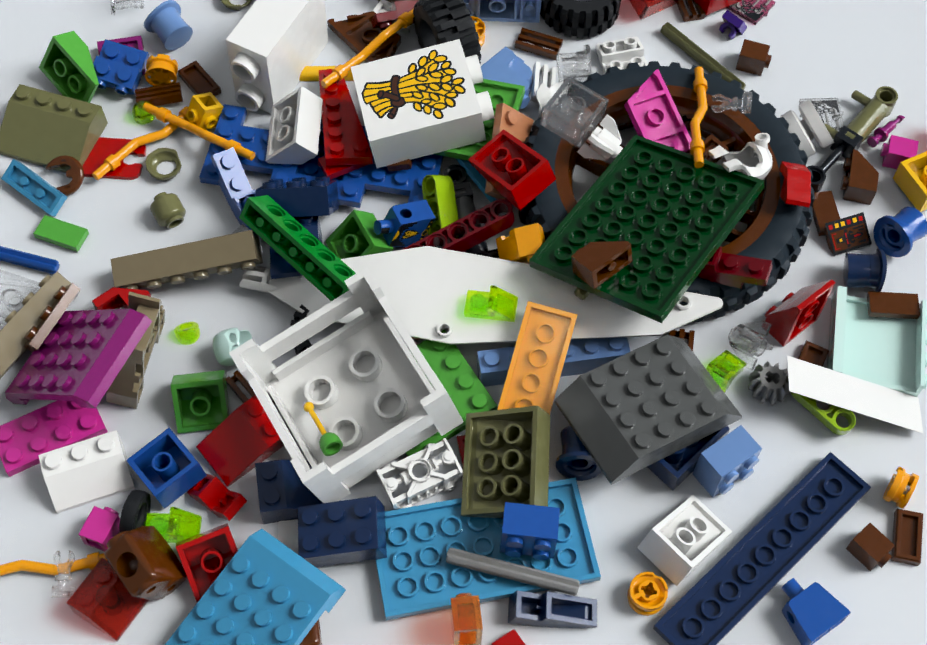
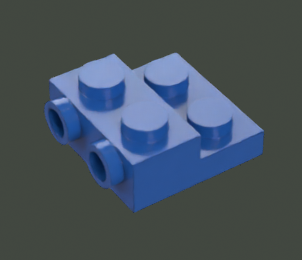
(120, 67)

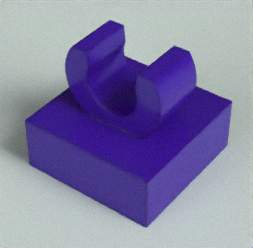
(734, 23)

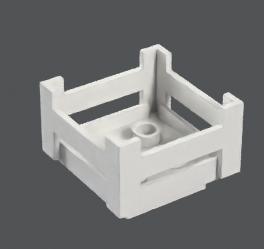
(360, 388)

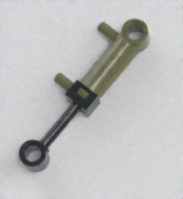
(853, 134)

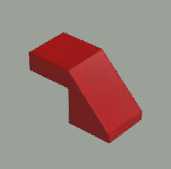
(796, 185)
(116, 298)
(217, 498)

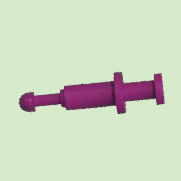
(881, 134)

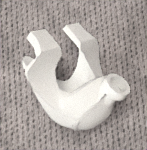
(752, 160)

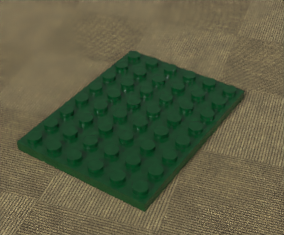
(667, 213)

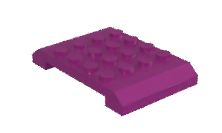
(79, 357)

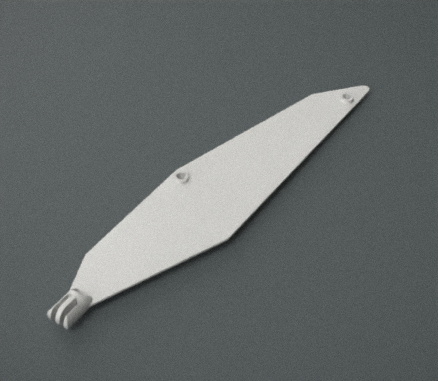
(431, 288)

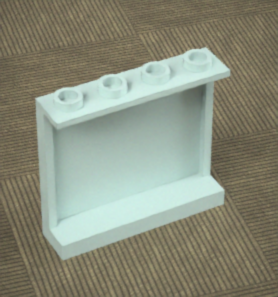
(877, 347)

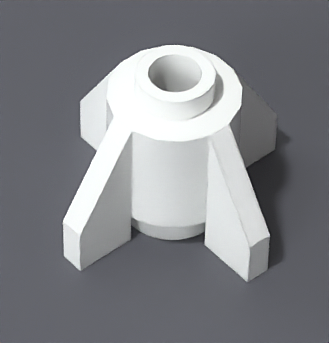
(603, 142)

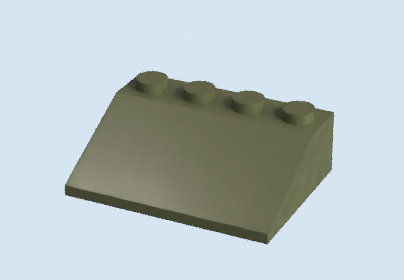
(49, 125)
(505, 460)

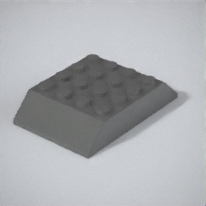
(645, 407)

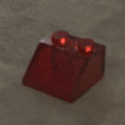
(105, 601)

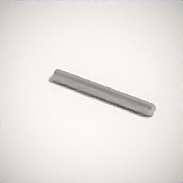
(512, 571)

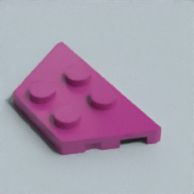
(656, 114)

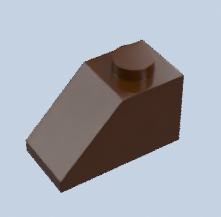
(601, 261)

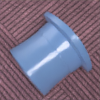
(169, 25)

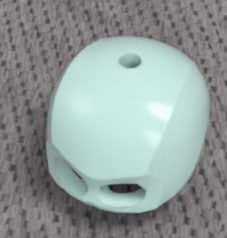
(226, 342)

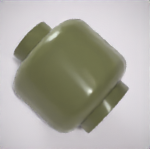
(168, 210)

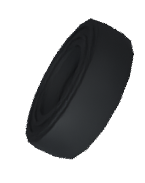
(135, 510)

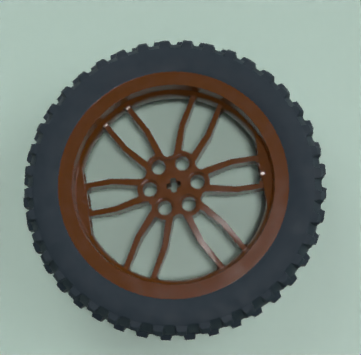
(773, 228)

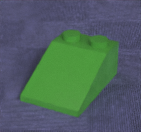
(70, 67)

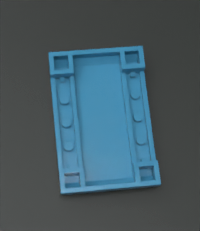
(260, 599)

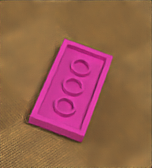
(46, 430)

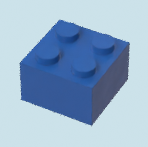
(166, 467)
(529, 530)

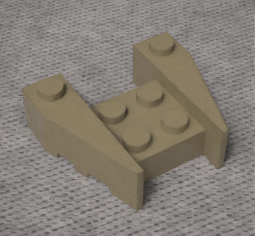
(130, 380)

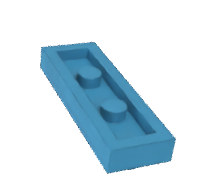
(34, 187)

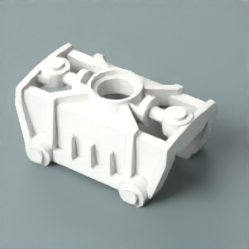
(421, 487)

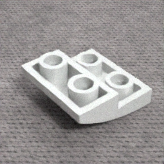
(621, 53)

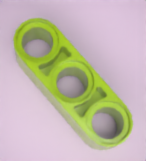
(441, 198)
(828, 417)

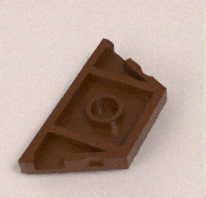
(358, 33)

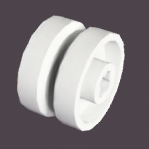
(808, 128)

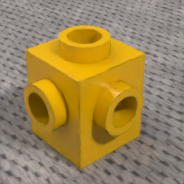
(204, 110)

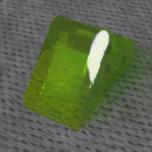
(491, 305)
(725, 369)
(176, 525)

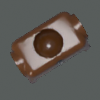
(145, 563)

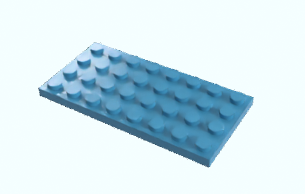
(420, 580)

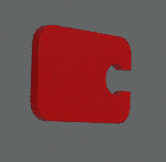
(106, 147)

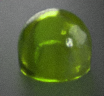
(140, 114)
(187, 336)

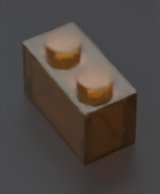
(466, 619)

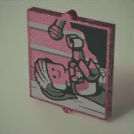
(752, 9)

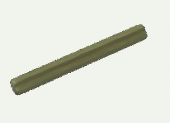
(697, 53)

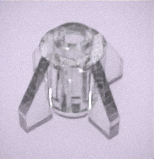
(749, 340)

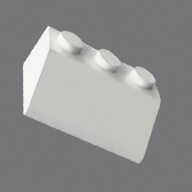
(294, 128)
(86, 471)

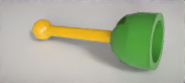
(329, 442)

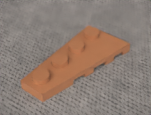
(515, 124)

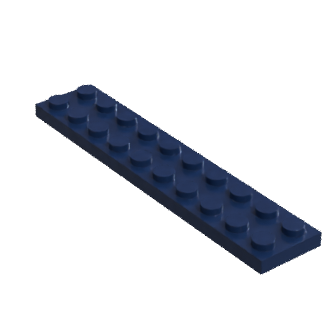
(763, 556)

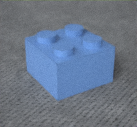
(727, 461)

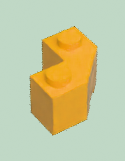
(521, 243)

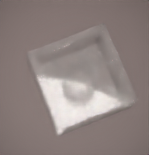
(574, 112)

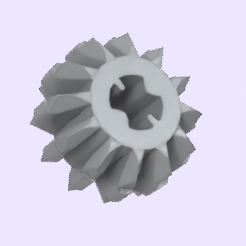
(769, 383)

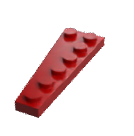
(342, 129)

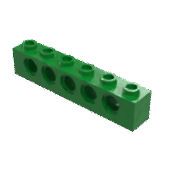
(297, 245)

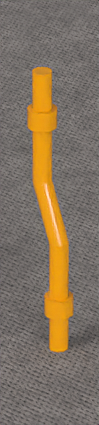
(341, 71)
(164, 115)
(697, 145)
(113, 161)
(50, 569)

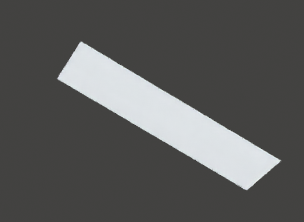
(854, 394)

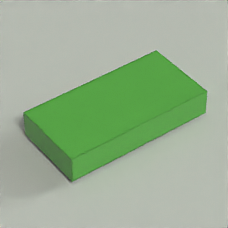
(61, 233)

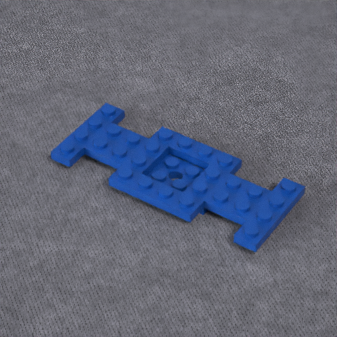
(350, 185)

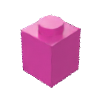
(898, 150)
(100, 527)

